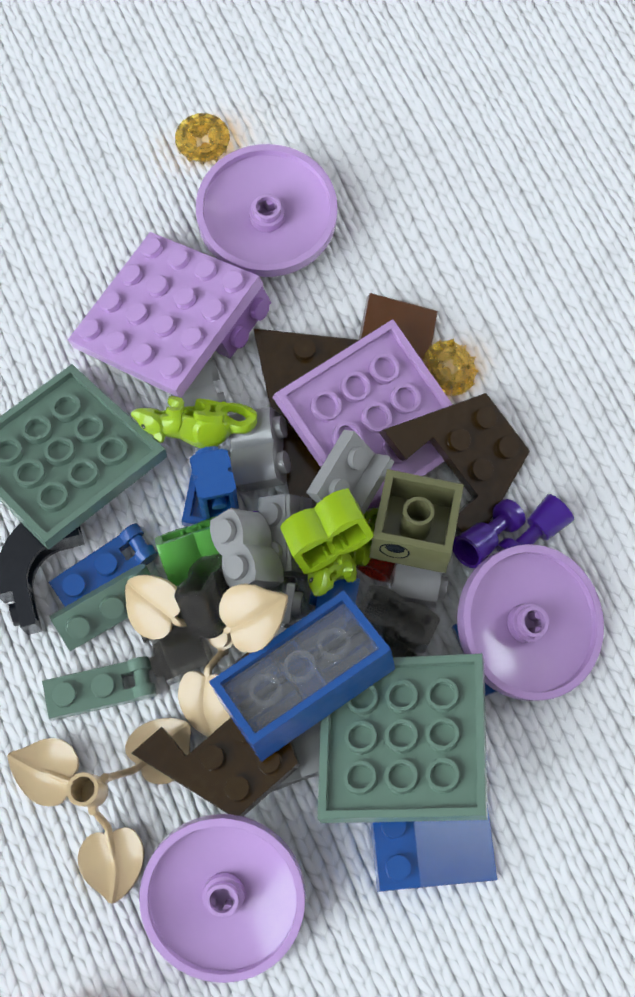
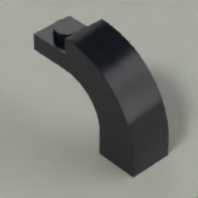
(19, 563)

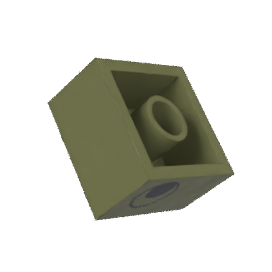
(416, 521)

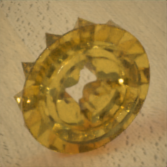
(198, 126)
(435, 361)

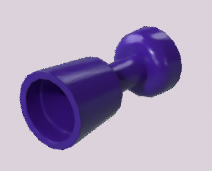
(544, 523)
(481, 539)

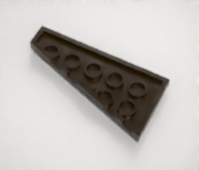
(282, 361)

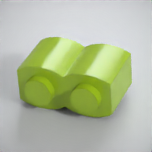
(326, 531)

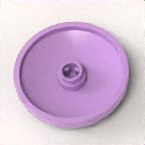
(266, 209)
(531, 621)
(222, 898)

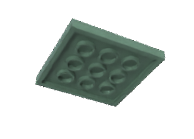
(69, 455)
(408, 746)

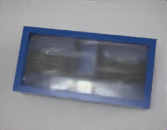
(303, 675)

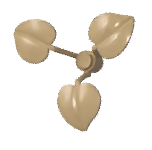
(251, 623)
(48, 776)

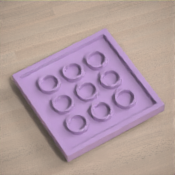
(165, 313)
(365, 391)

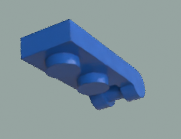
(103, 565)

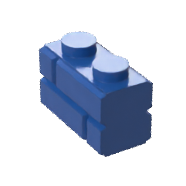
(214, 481)

